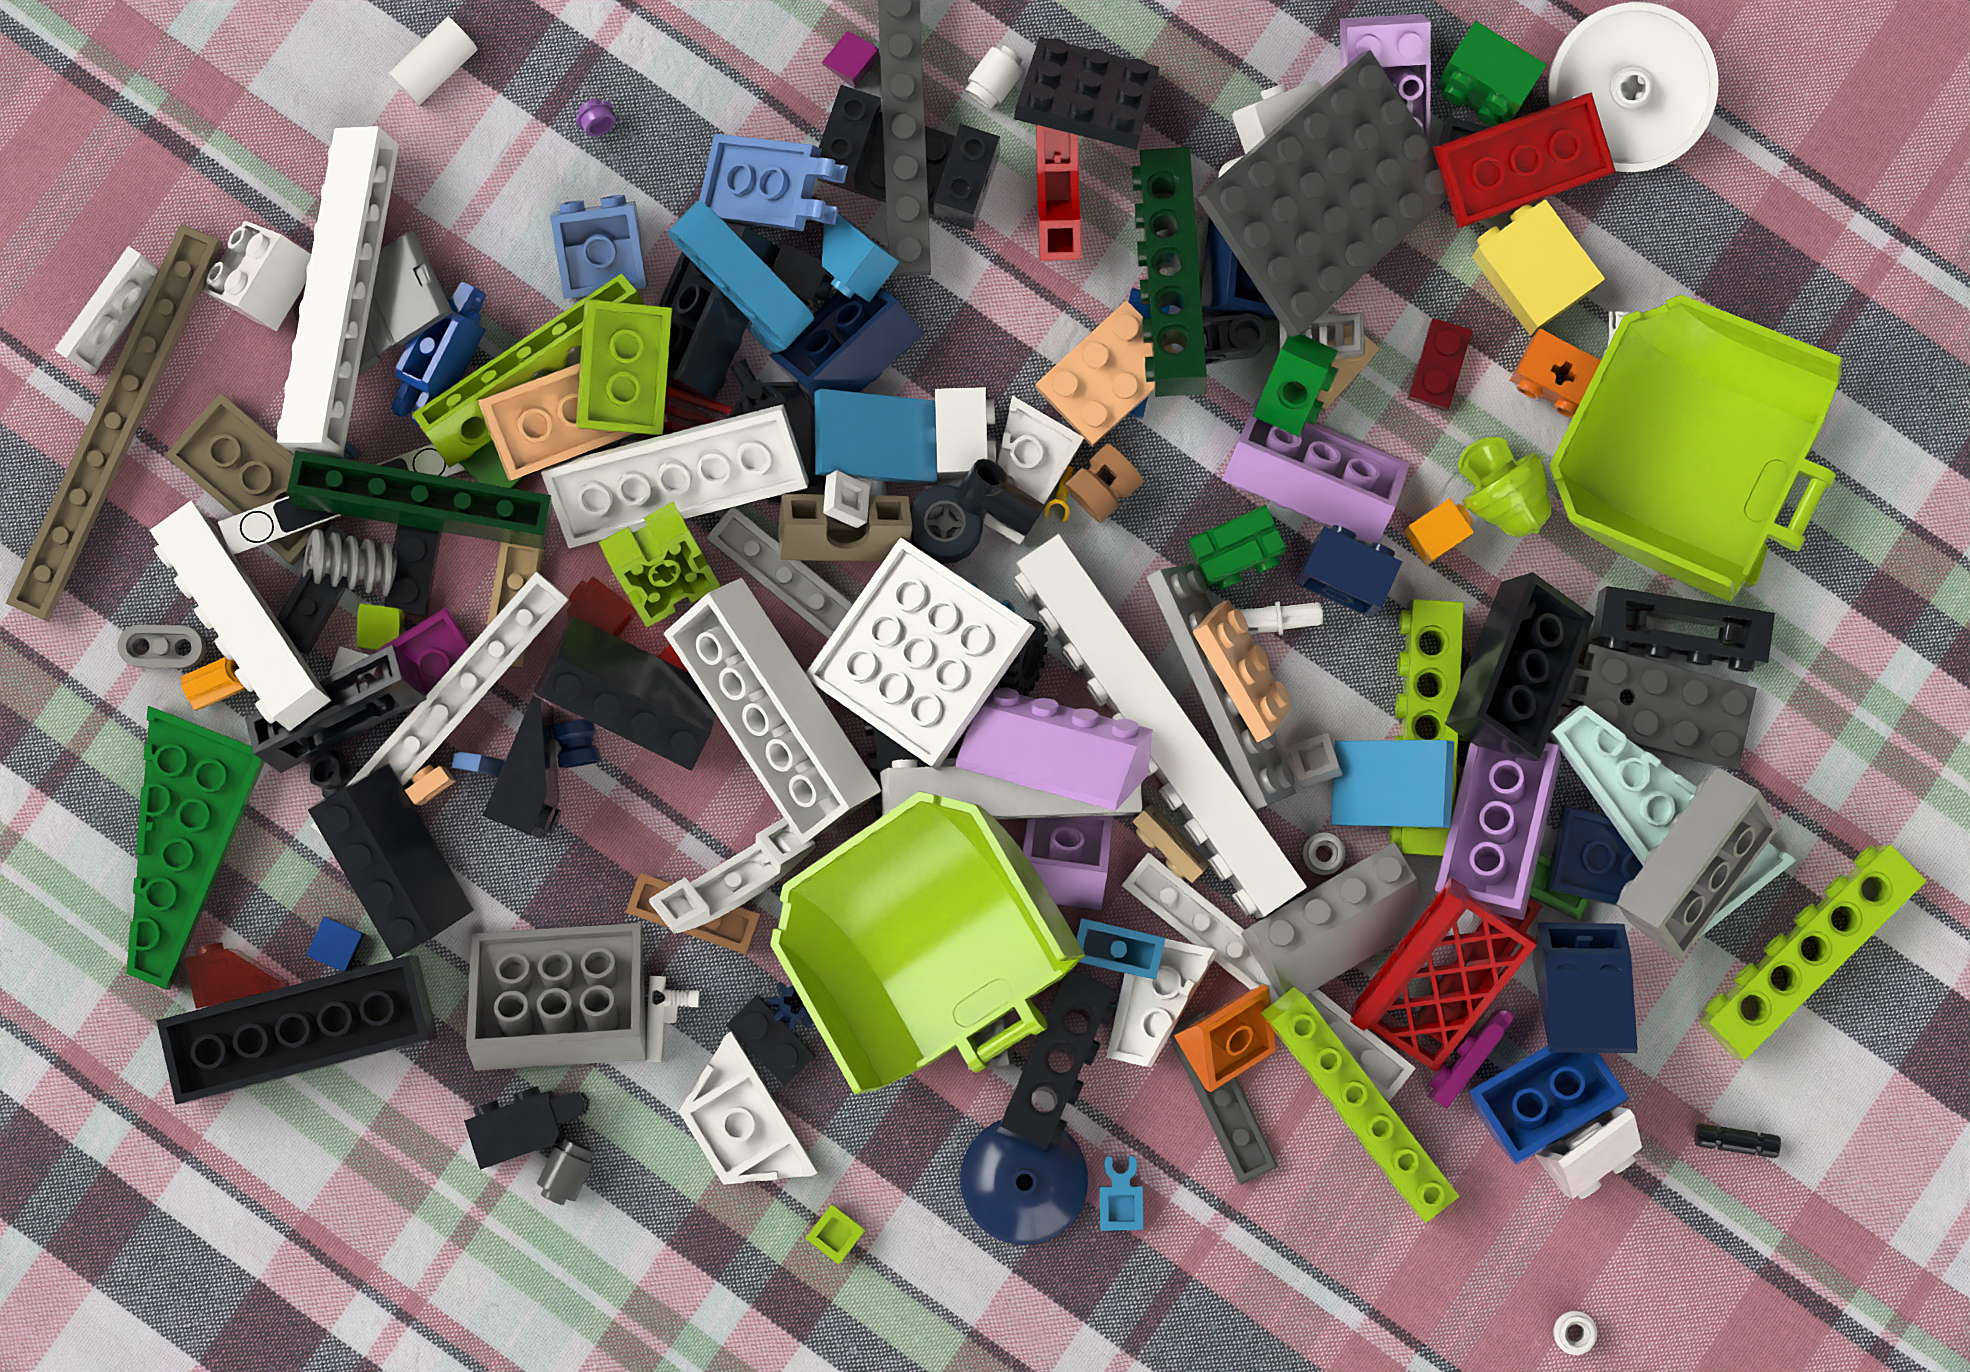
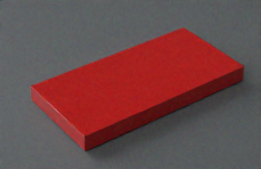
(1524, 160)

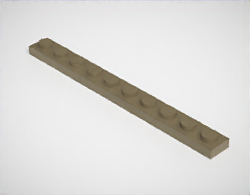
(114, 423)

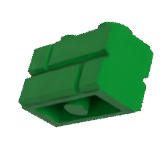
(1236, 548)

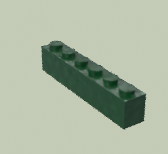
(419, 500)

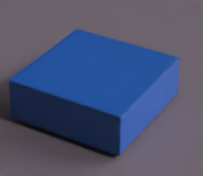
(335, 944)

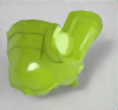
(1505, 489)

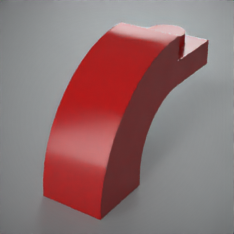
(1058, 195)

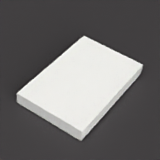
(109, 312)

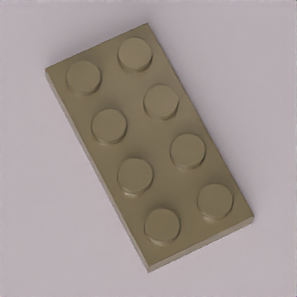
(239, 466)

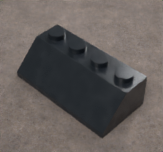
(705, 322)
(1520, 668)
(628, 692)
(391, 860)

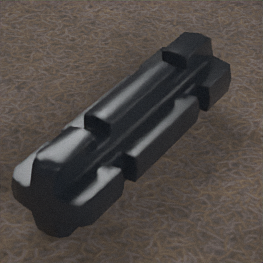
(1737, 1140)

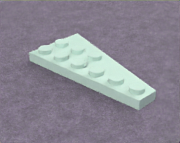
(1644, 795)

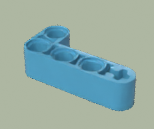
(742, 276)

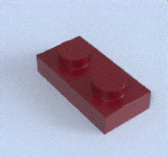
(1439, 364)

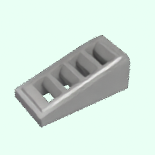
(1338, 322)

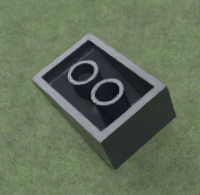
(528, 782)

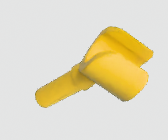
(1061, 495)

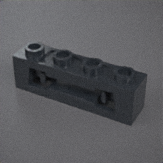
(1751, 640)
(350, 711)

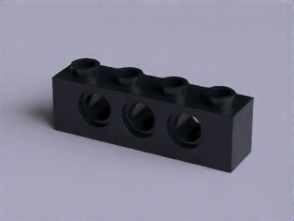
(1021, 1118)

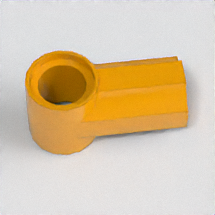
(211, 683)

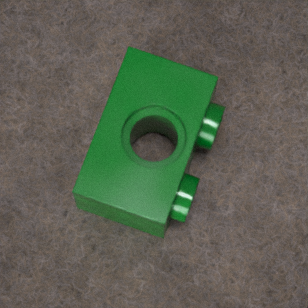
(1285, 403)

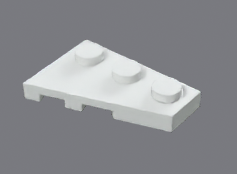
(1152, 1007)

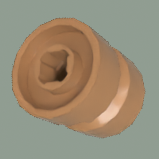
(1093, 493)

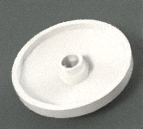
(1647, 78)

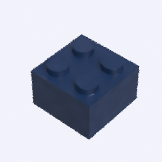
(1349, 570)

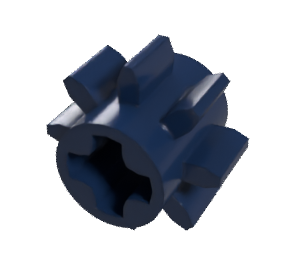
(784, 1010)

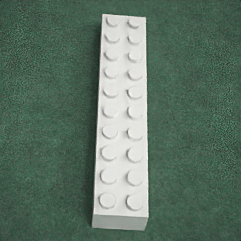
(1178, 754)

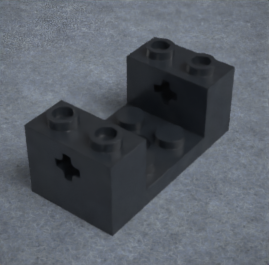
(956, 165)

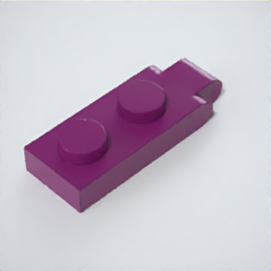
(1472, 1052)

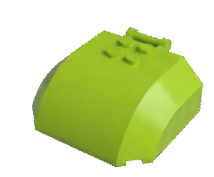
(1697, 443)
(921, 941)

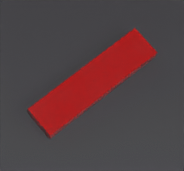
(1477, 978)

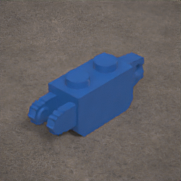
(439, 354)

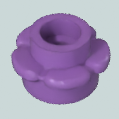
(596, 117)

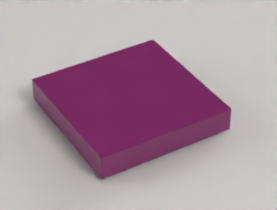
(433, 646)

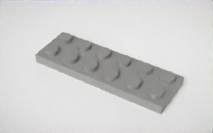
(1256, 764)

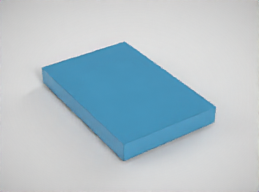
(875, 437)
(1393, 783)

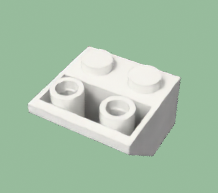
(259, 275)

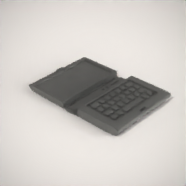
(403, 299)

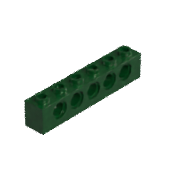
(1170, 172)

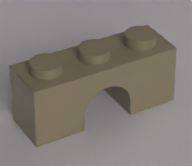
(812, 535)

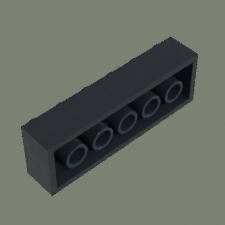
(296, 1029)

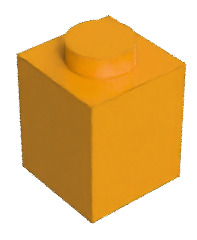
(1439, 531)

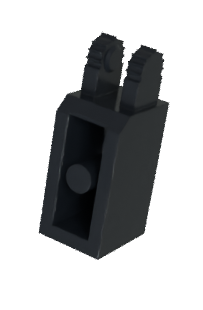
(522, 1126)

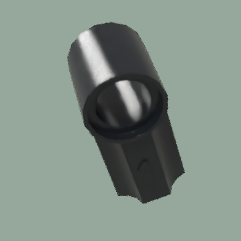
(988, 491)

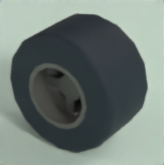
(940, 509)

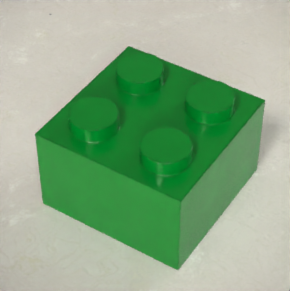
(1490, 75)

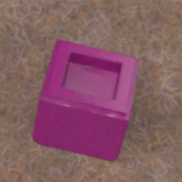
(851, 58)

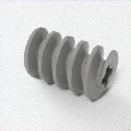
(350, 561)

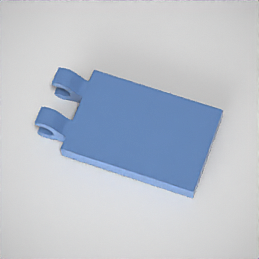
(768, 182)

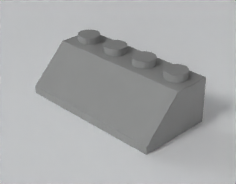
(1698, 863)
(1338, 923)

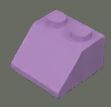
(1071, 857)

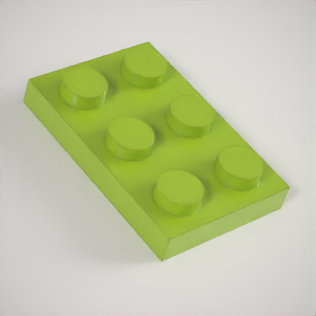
(623, 367)

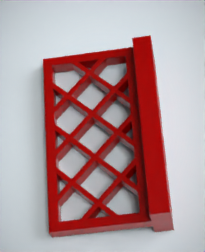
(1413, 952)

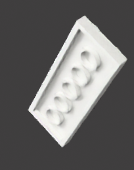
(695, 468)

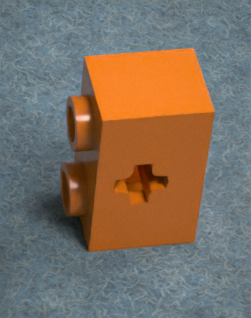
(1540, 362)

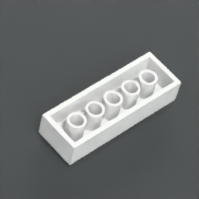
(772, 710)

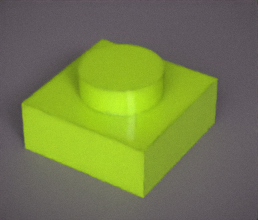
(835, 1233)

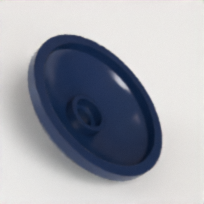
(1017, 1214)

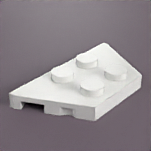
(741, 1122)

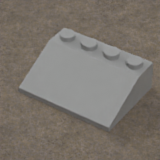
(556, 997)

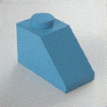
(855, 259)
(1120, 948)

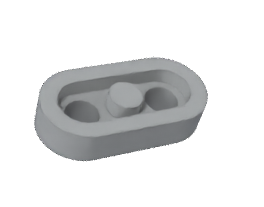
(163, 646)

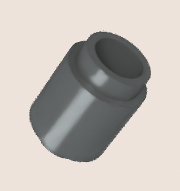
(565, 1171)

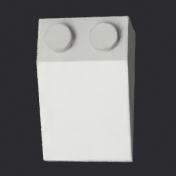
(1592, 1152)

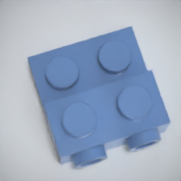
(597, 245)

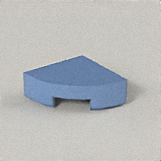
(478, 763)

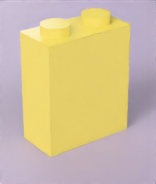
(1536, 265)

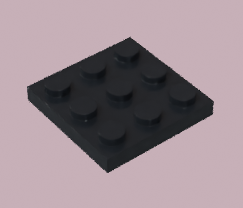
(1087, 92)

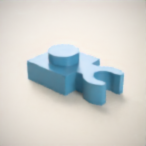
(1121, 1203)

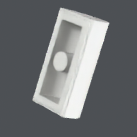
(433, 61)

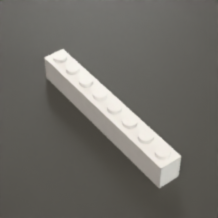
(338, 292)

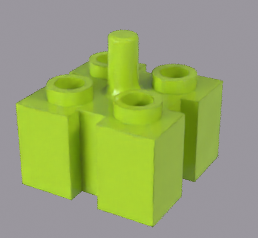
(659, 564)

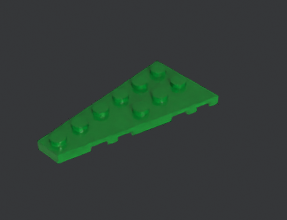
(186, 823)

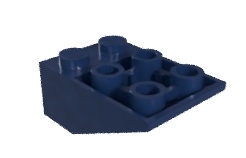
(1586, 987)

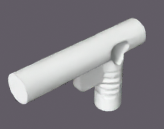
(664, 1013)

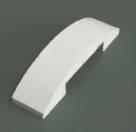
(732, 882)

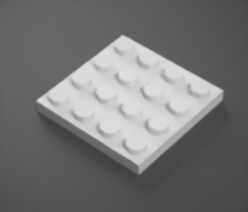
(919, 653)

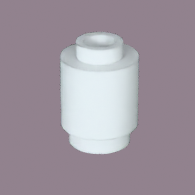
(994, 77)

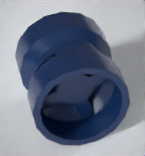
(576, 743)

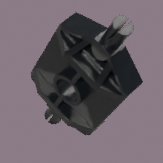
(763, 395)

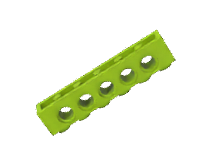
(542, 350)
(1445, 623)
(1895, 884)
(1359, 1104)

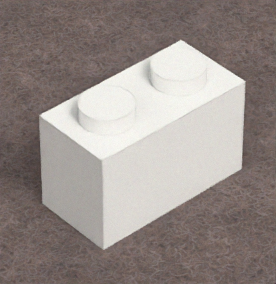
(962, 430)

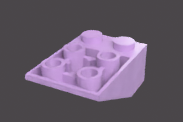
(1403, 52)

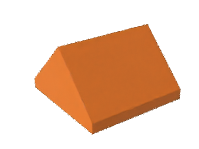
(1229, 1038)

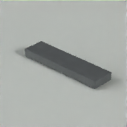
(1230, 1119)

